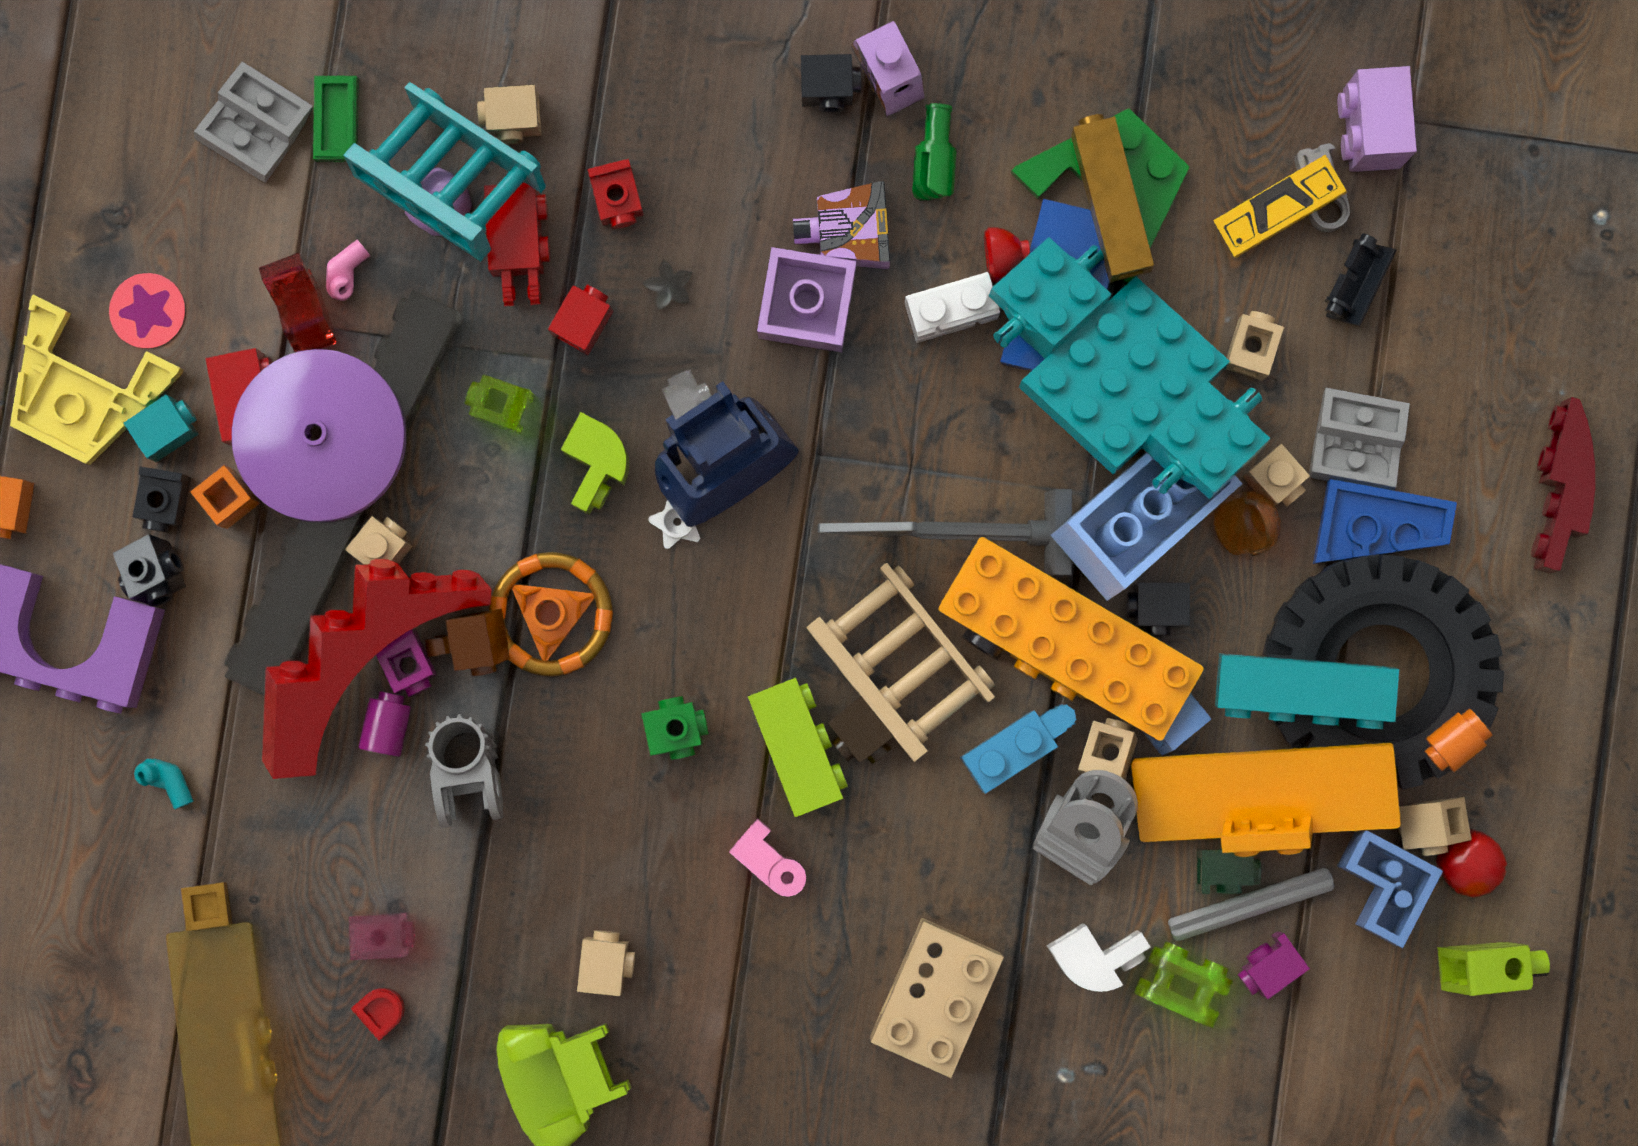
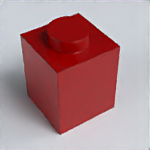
(581, 318)

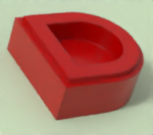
(380, 1011)

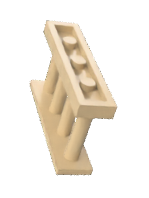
(859, 667)

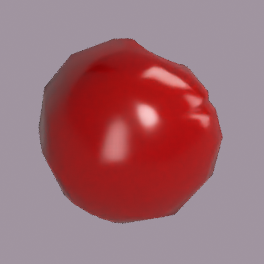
(1473, 865)

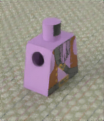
(888, 67)
(850, 226)

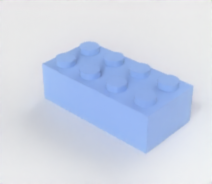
(1133, 525)

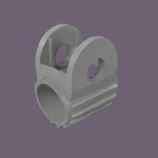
(474, 778)
(1084, 833)

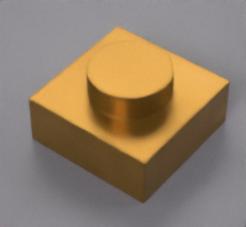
(206, 906)

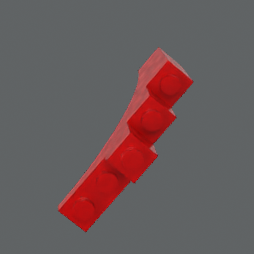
(341, 644)

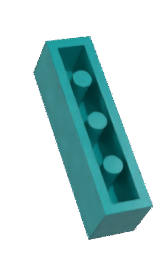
(1306, 688)

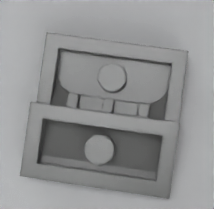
(253, 122)
(1359, 439)

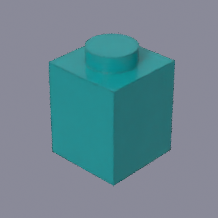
(162, 427)

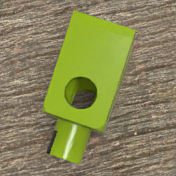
(1490, 968)

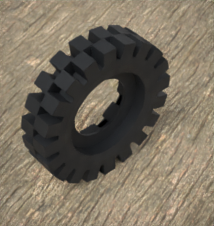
(1418, 600)

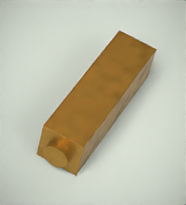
(1111, 197)

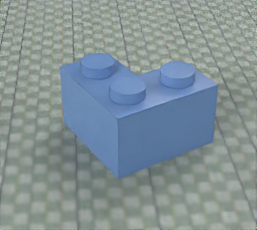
(1400, 884)

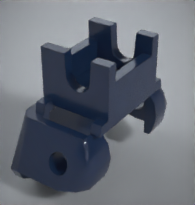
(725, 451)

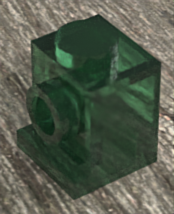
(1225, 871)

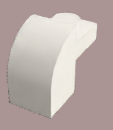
(1089, 965)

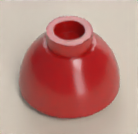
(1003, 252)

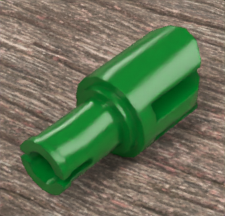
(935, 156)

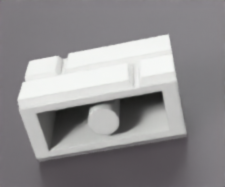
(951, 307)

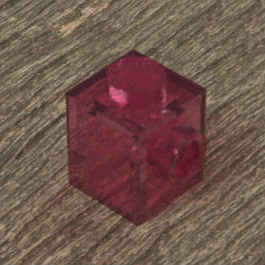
(380, 935)

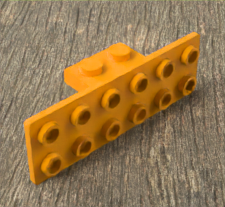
(1070, 639)
(1267, 796)

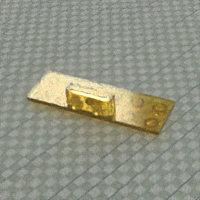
(223, 1037)

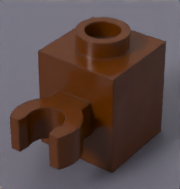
(474, 640)

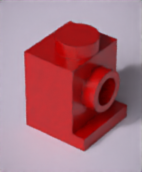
(611, 176)

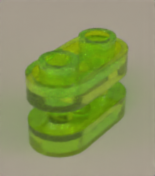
(1173, 961)

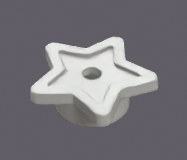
(671, 532)

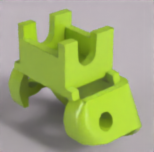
(555, 1080)

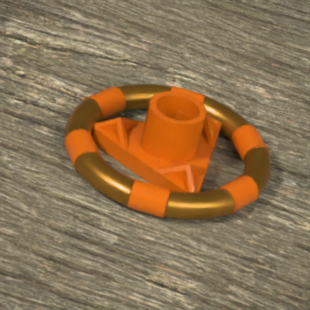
(554, 613)

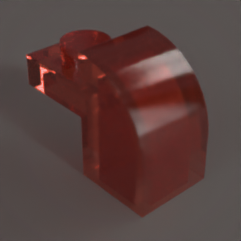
(298, 303)

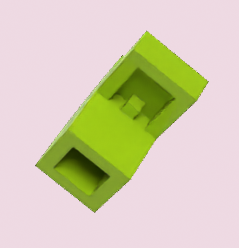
(604, 453)

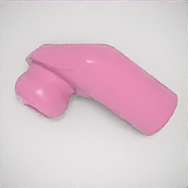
(341, 270)

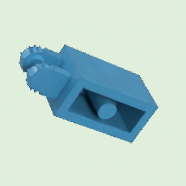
(1017, 746)

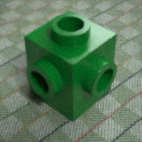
(658, 732)

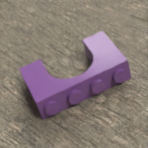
(110, 675)

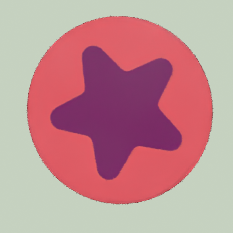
(147, 310)

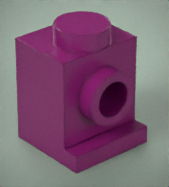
(391, 662)
(1272, 967)

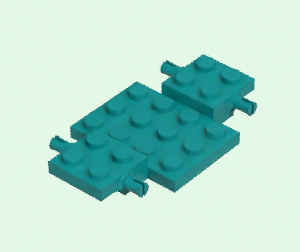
(1125, 372)

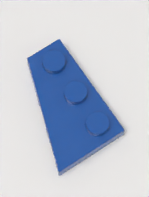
(1379, 521)

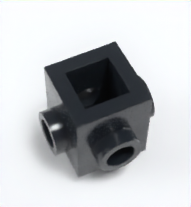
(149, 570)

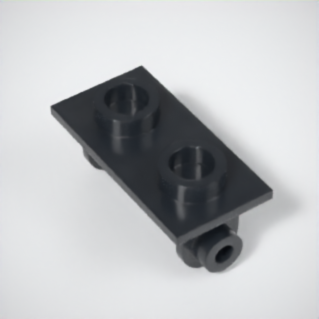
(1357, 289)

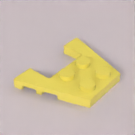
(71, 405)

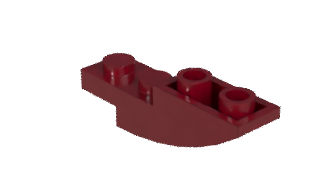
(1569, 468)

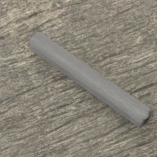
(1251, 904)

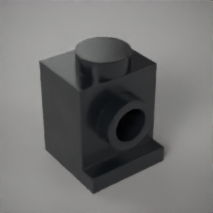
(175, 492)

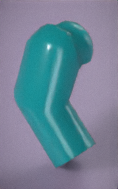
(167, 777)

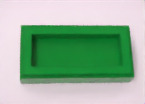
(335, 117)

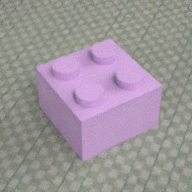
(1378, 119)
(806, 299)

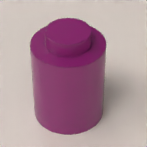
(385, 724)

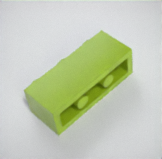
(798, 746)

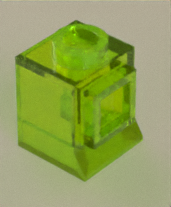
(513, 408)

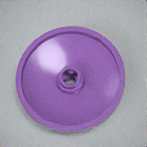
(358, 444)

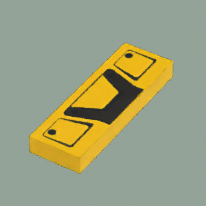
(1280, 206)

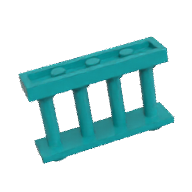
(437, 209)

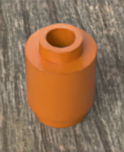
(1457, 741)

